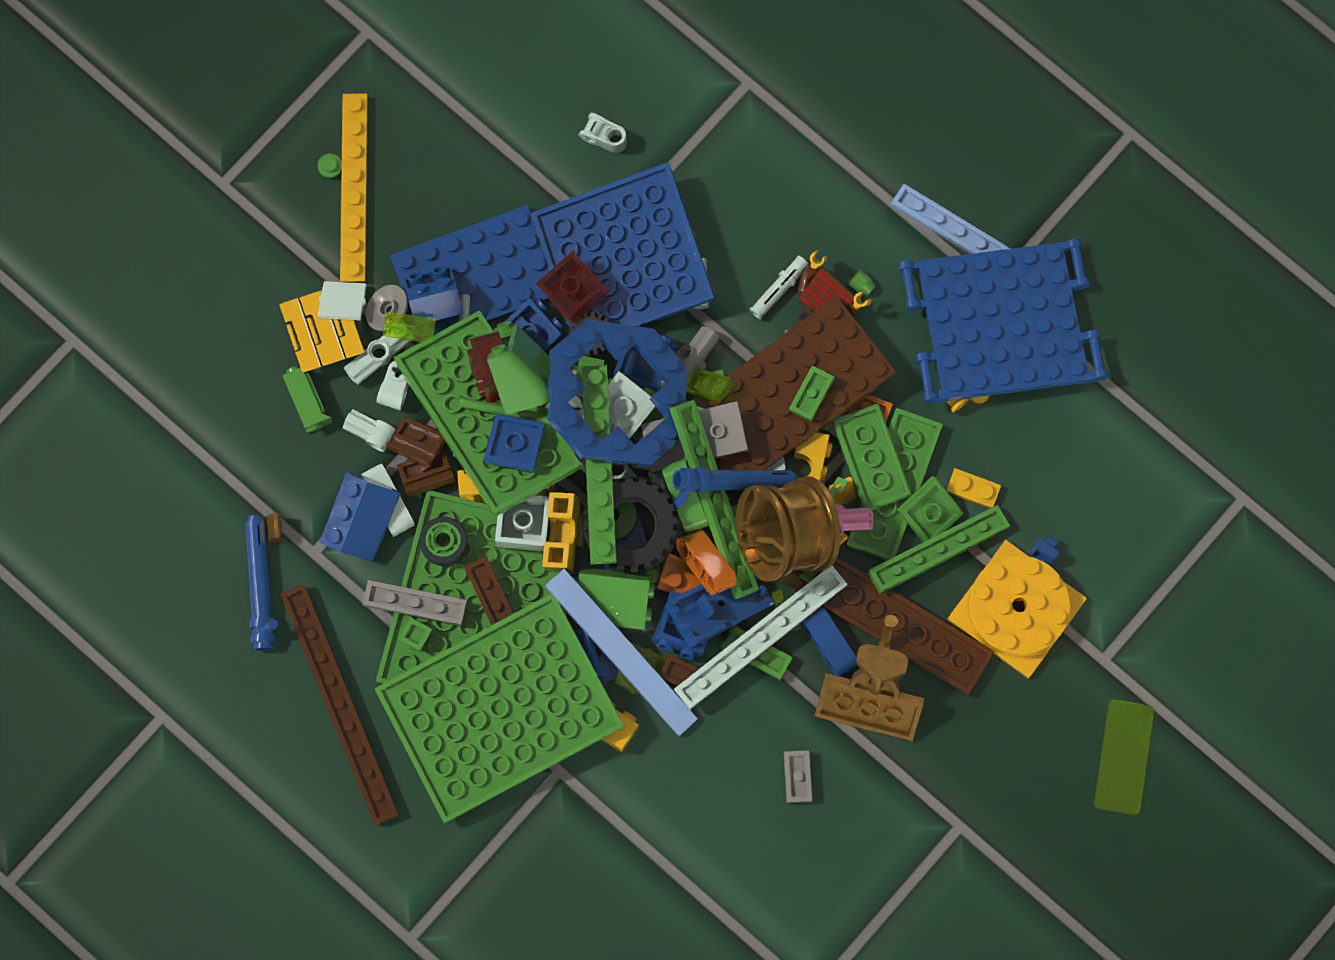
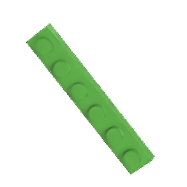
(938, 549)

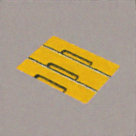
(318, 339)

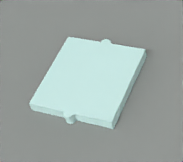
(342, 300)

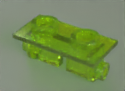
(409, 327)

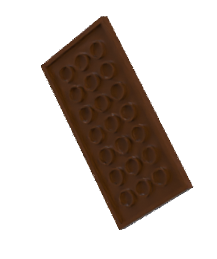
(772, 378)

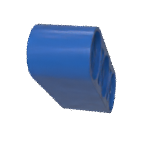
(830, 642)

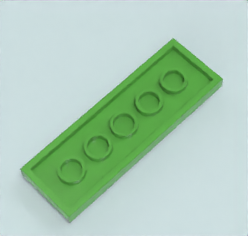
(914, 444)

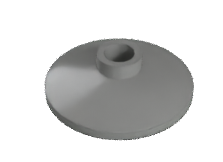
(389, 299)

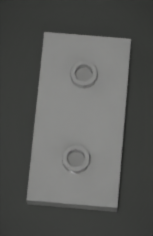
(723, 430)

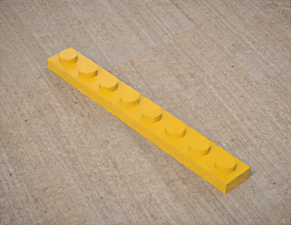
(354, 188)

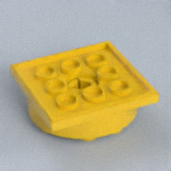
(1015, 636)

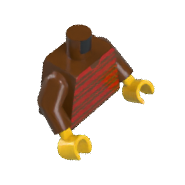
(819, 287)

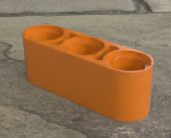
(706, 562)

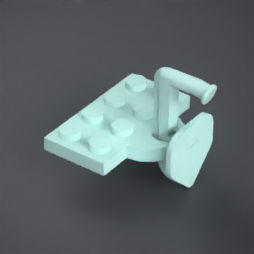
(627, 406)

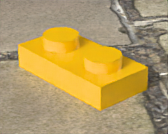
(973, 488)

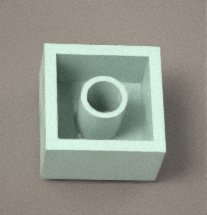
(524, 525)

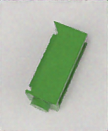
(306, 399)

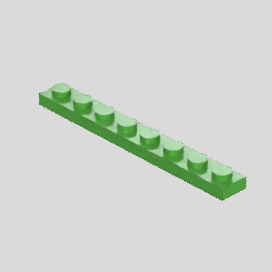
(598, 471)
(713, 501)

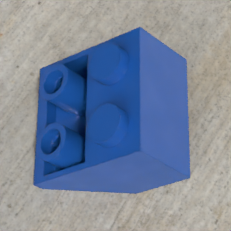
(433, 293)

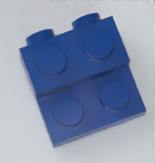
(538, 323)
(637, 368)
(669, 637)

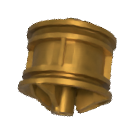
(787, 528)

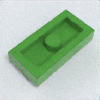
(811, 393)

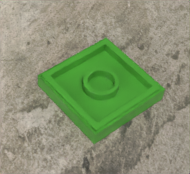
(930, 510)

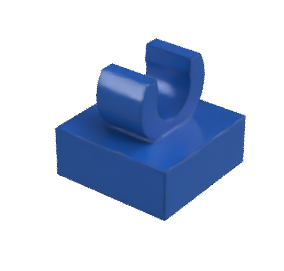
(1044, 550)

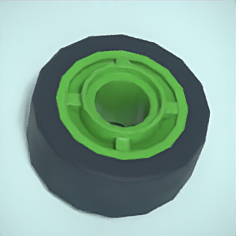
(443, 527)

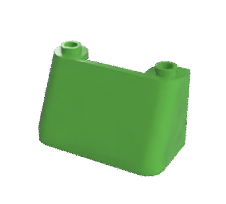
(519, 369)

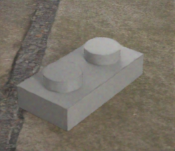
(797, 776)

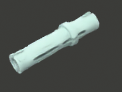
(798, 267)

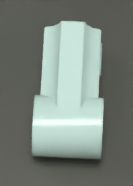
(374, 432)

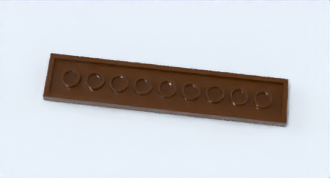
(919, 634)

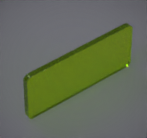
(1124, 757)

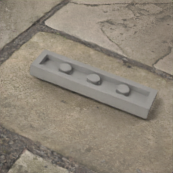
(414, 603)

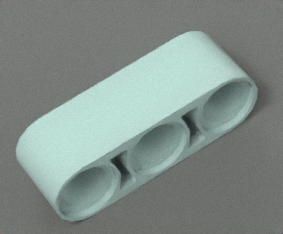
(400, 519)

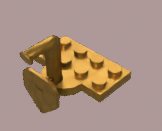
(873, 693)

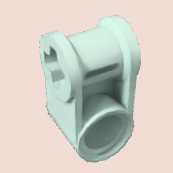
(600, 130)
(393, 389)

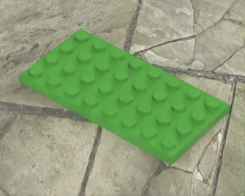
(440, 378)

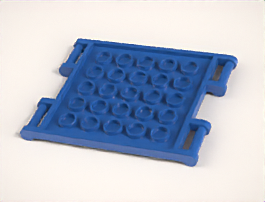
(1002, 321)

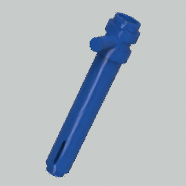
(701, 480)
(262, 622)

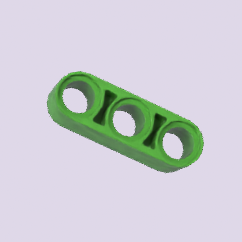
(692, 513)

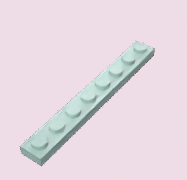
(760, 637)

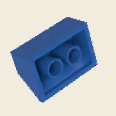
(360, 517)

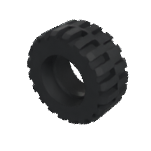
(665, 518)

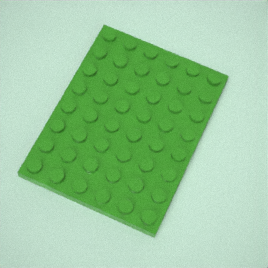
(516, 569)
(499, 708)

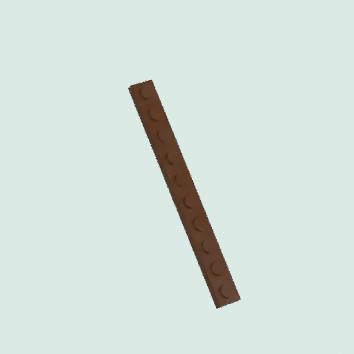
(339, 704)

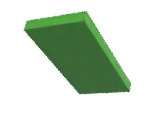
(871, 457)

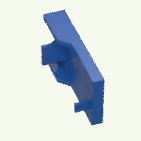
(702, 618)

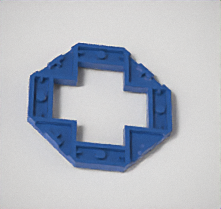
(564, 386)

